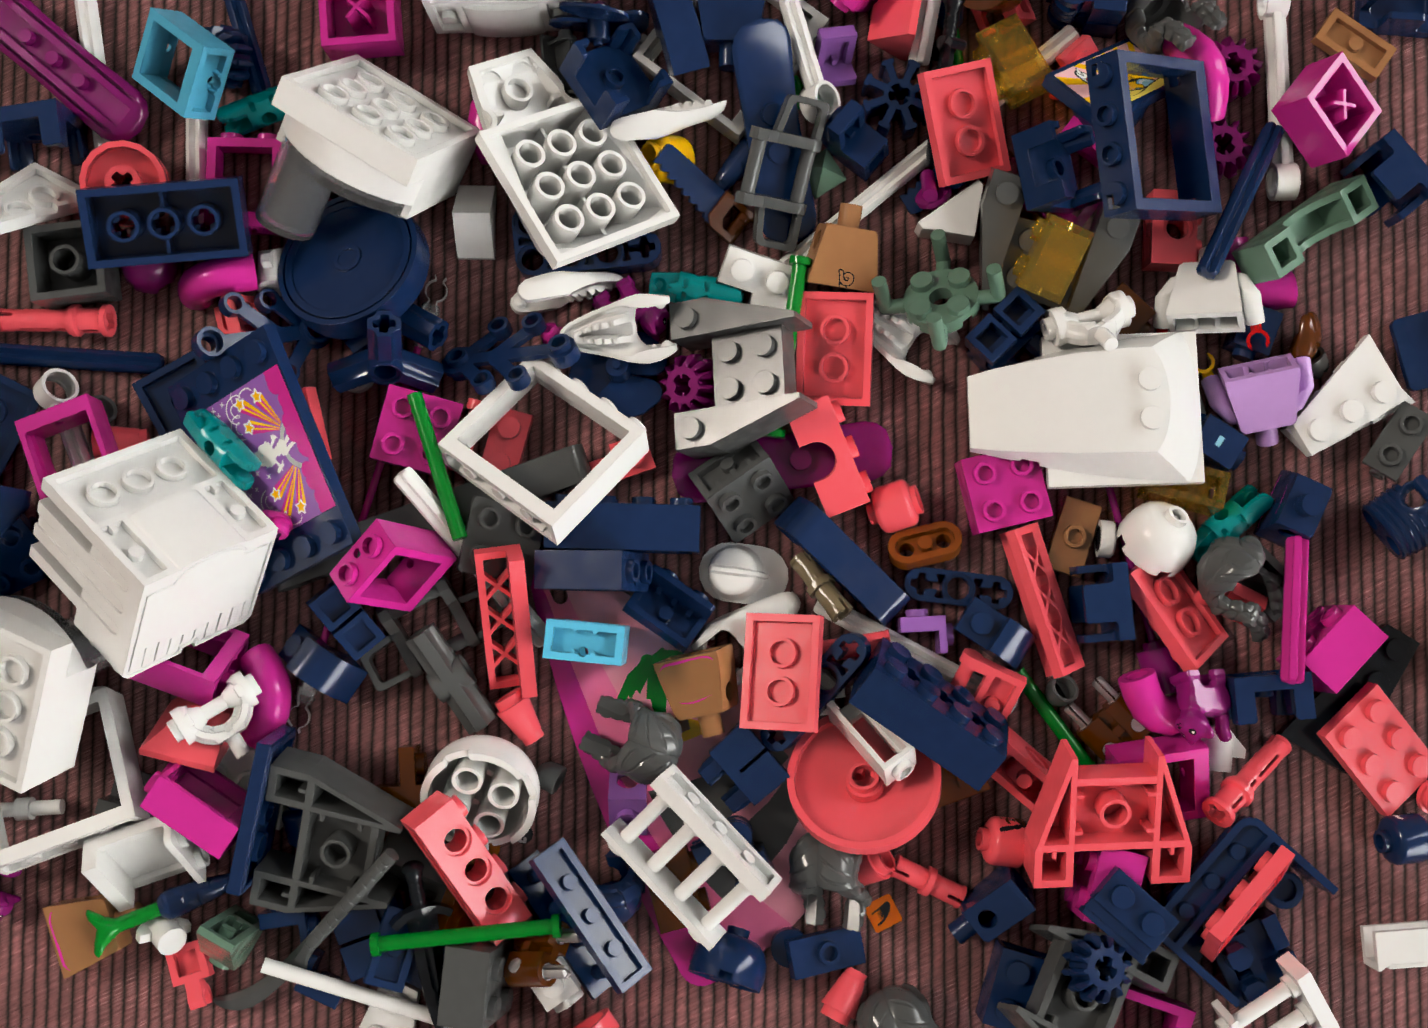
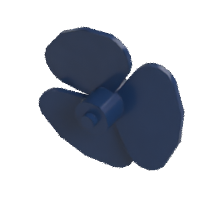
(598, 20)
(616, 382)

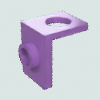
(625, 802)

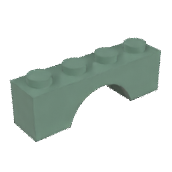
(1281, 244)

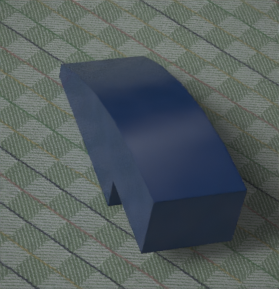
(679, 35)

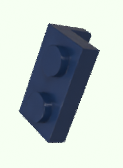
(670, 609)

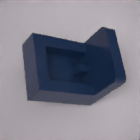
(274, 919)

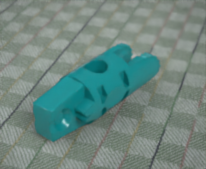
(250, 112)
(688, 286)
(223, 447)
(1234, 519)

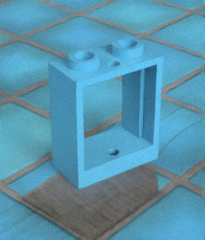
(208, 59)
(569, 639)

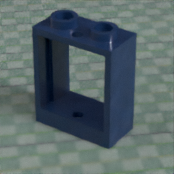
(592, 570)

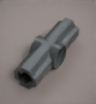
(451, 678)

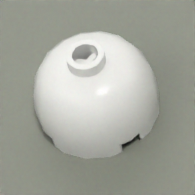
(1158, 537)

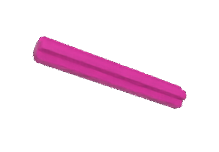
(1294, 610)

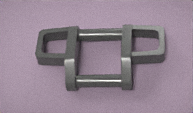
(796, 204)
(398, 635)

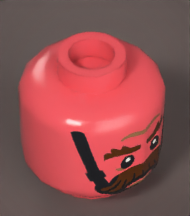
(1002, 841)

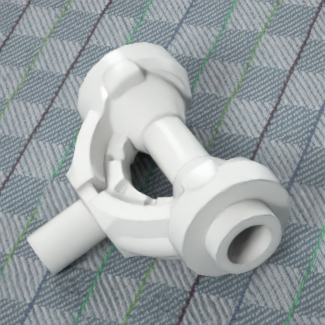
(1091, 326)
(192, 722)

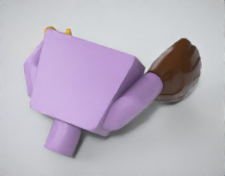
(1267, 390)

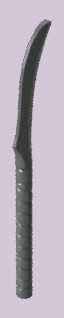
(300, 956)

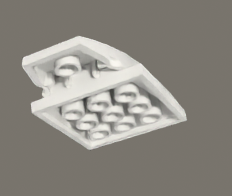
(562, 173)
(1096, 412)

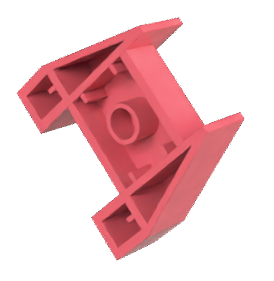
(1106, 810)

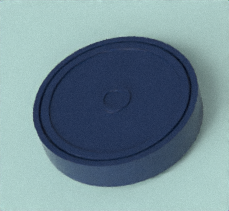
(353, 269)

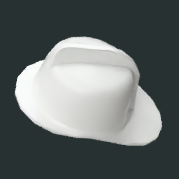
(742, 572)

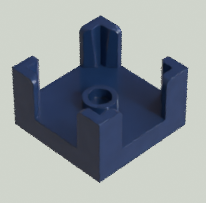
(610, 78)
(43, 123)
(1048, 169)
(1283, 697)

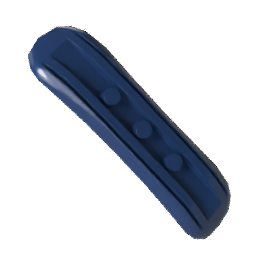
(763, 81)

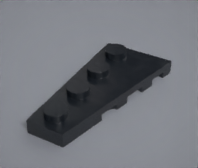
(1382, 668)

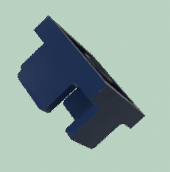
(1393, 17)
(1393, 175)
(1103, 602)

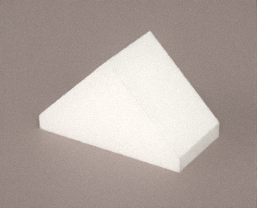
(956, 216)
(475, 222)

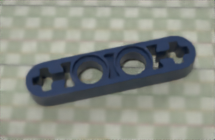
(853, 665)

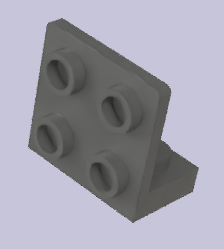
(742, 489)
(493, 526)

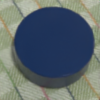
(1287, 892)
(777, 944)

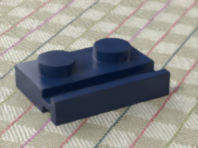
(1129, 915)

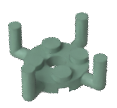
(943, 283)

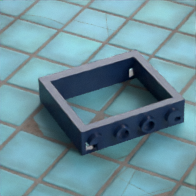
(1189, 132)

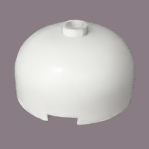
(491, 781)

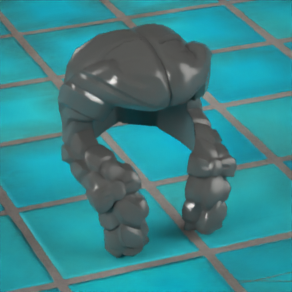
(1155, 20)
(1227, 563)
(651, 745)
(820, 868)
(895, 1008)

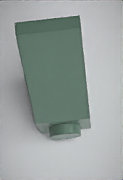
(229, 937)

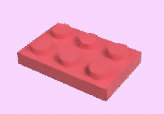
(964, 121)
(839, 349)
(1180, 622)
(782, 672)
(1377, 748)
(1244, 901)

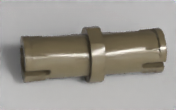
(821, 586)

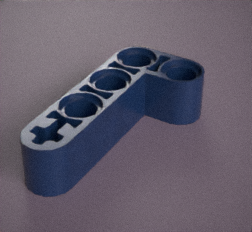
(525, 248)
(842, 559)

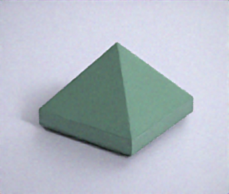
(825, 174)

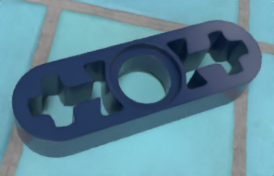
(930, 575)

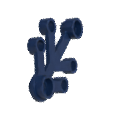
(296, 332)
(463, 362)

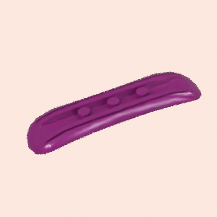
(71, 72)
(805, 464)

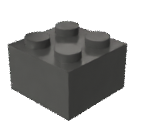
(60, 268)
(474, 985)

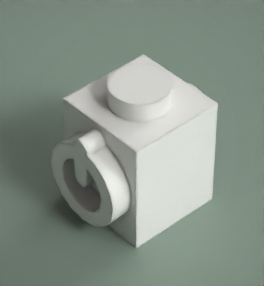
(561, 993)

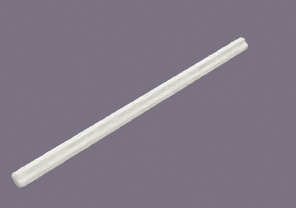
(916, 160)

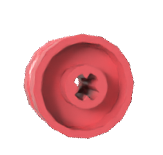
(120, 161)

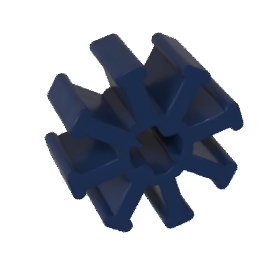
(881, 99)

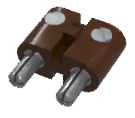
(1109, 725)
(536, 960)

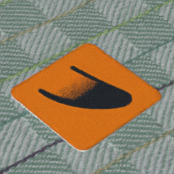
(883, 913)

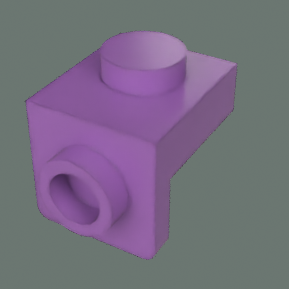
(835, 52)
(918, 621)

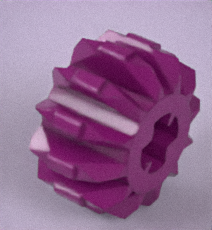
(1242, 64)
(1233, 149)
(689, 383)

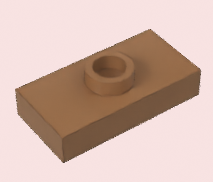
(1361, 46)
(1072, 534)

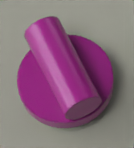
(931, 195)

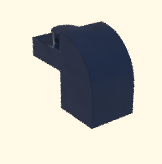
(854, 141)
(995, 633)
(322, 665)

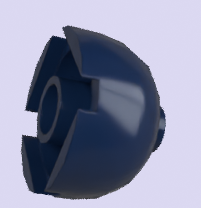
(731, 961)

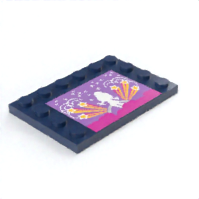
(265, 407)

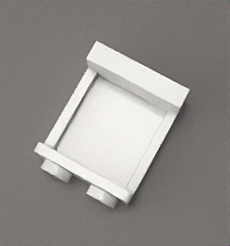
(139, 856)

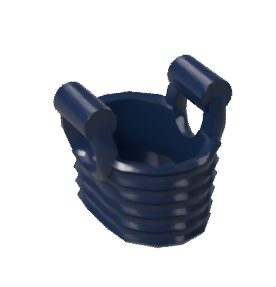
(1395, 523)

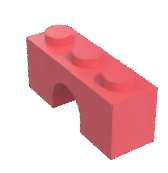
(845, 485)

